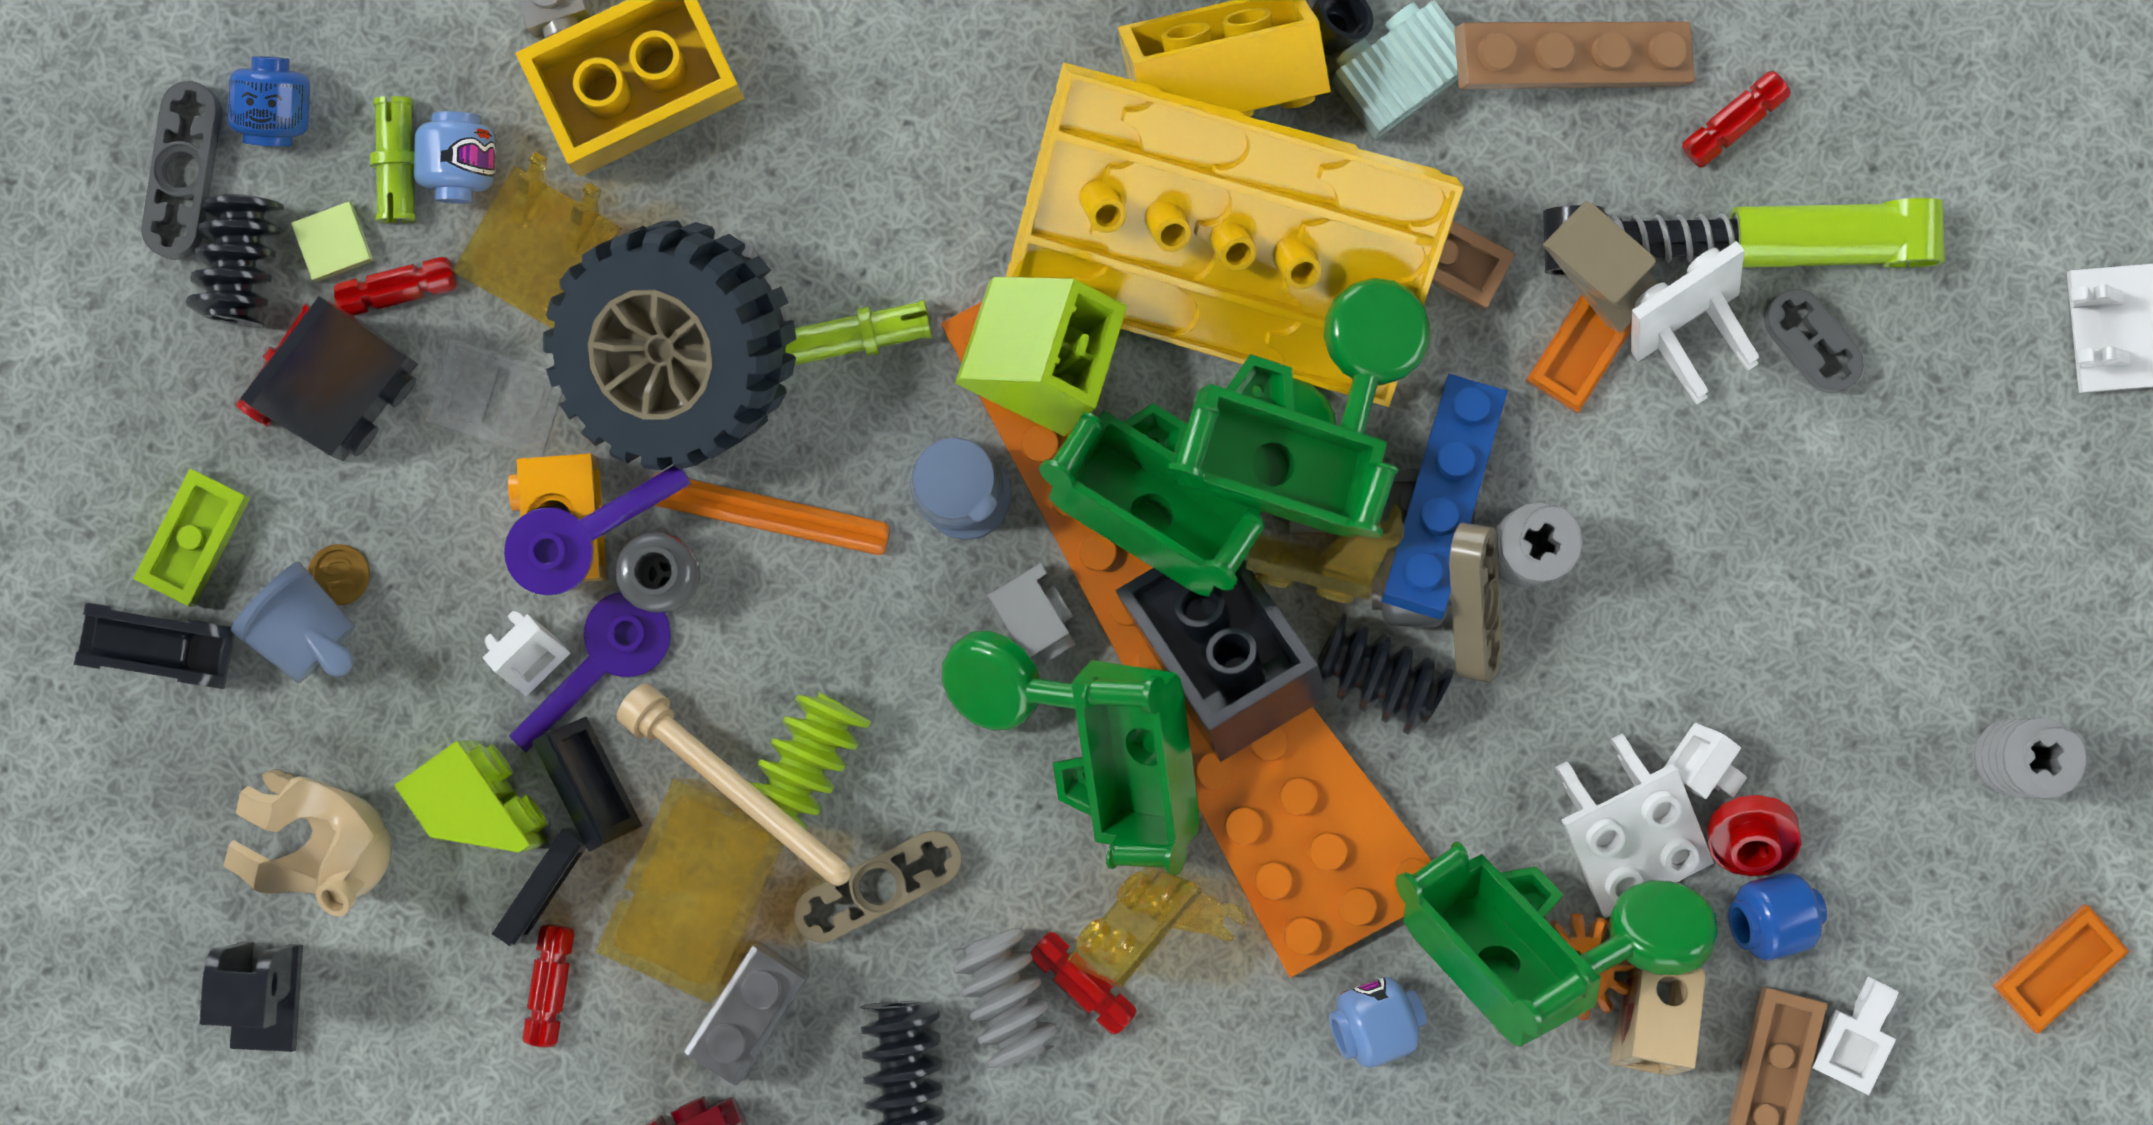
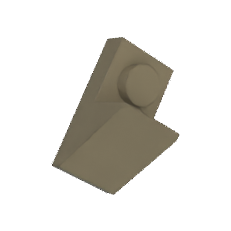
(1602, 264)

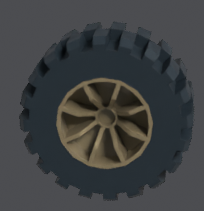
(669, 344)

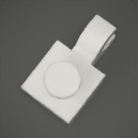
(1853, 1046)

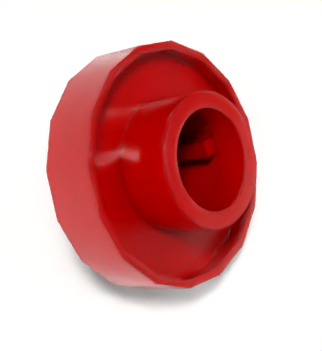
(1754, 835)

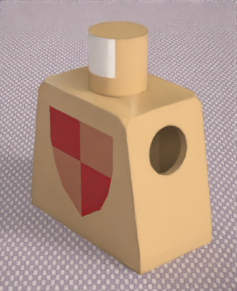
(1655, 1034)

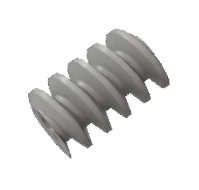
(1557, 537)
(2030, 758)
(1005, 997)

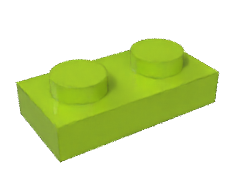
(191, 538)

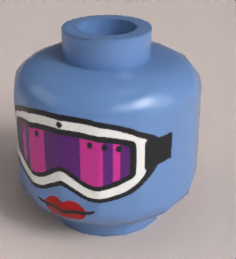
(455, 156)
(1377, 1022)

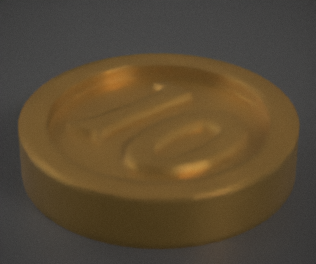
(341, 572)

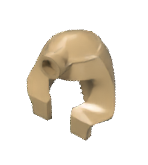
(340, 859)

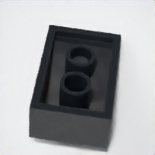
(332, 381)
(1233, 654)

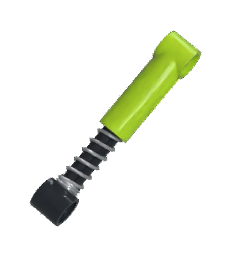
(1792, 234)

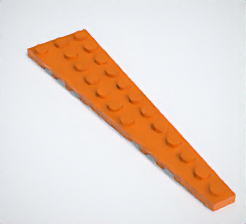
(1289, 809)

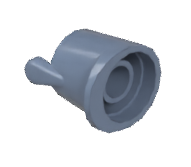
(960, 488)
(297, 626)

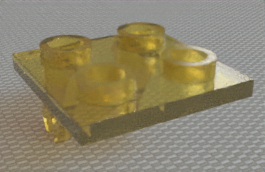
(532, 240)
(1337, 572)
(1145, 912)

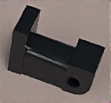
(156, 646)
(257, 1004)

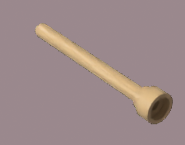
(649, 715)

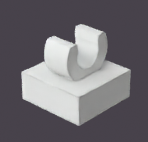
(524, 653)
(1705, 762)

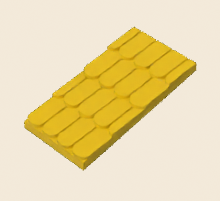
(1222, 221)

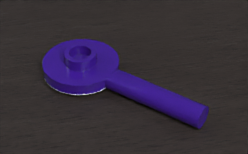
(554, 550)
(618, 642)

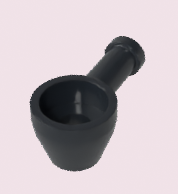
(1342, 23)

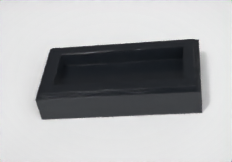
(587, 783)
(540, 887)

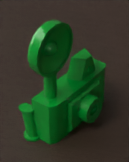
(1294, 463)
(1118, 486)
(1132, 740)
(1515, 966)

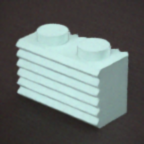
(1400, 70)

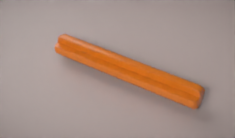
(780, 516)

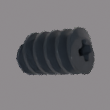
(233, 258)
(1382, 676)
(904, 1063)

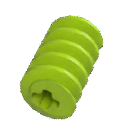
(809, 754)

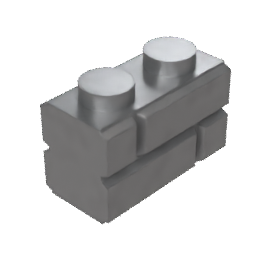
(746, 1013)

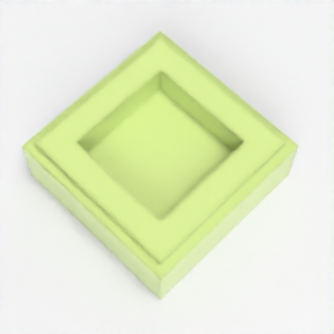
(332, 242)

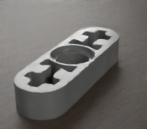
(164, 152)

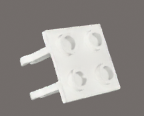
(1663, 309)
(2112, 327)
(1636, 834)

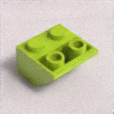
(1042, 348)
(468, 800)

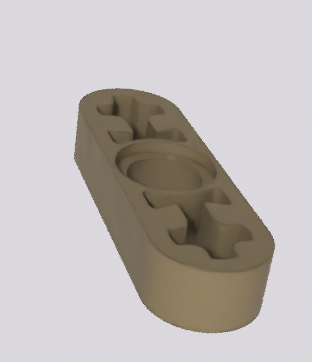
(1476, 602)
(843, 920)

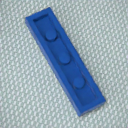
(1444, 494)

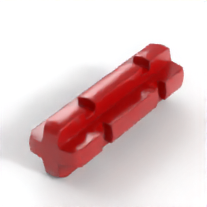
(1736, 119)
(395, 286)
(548, 985)
(1082, 987)

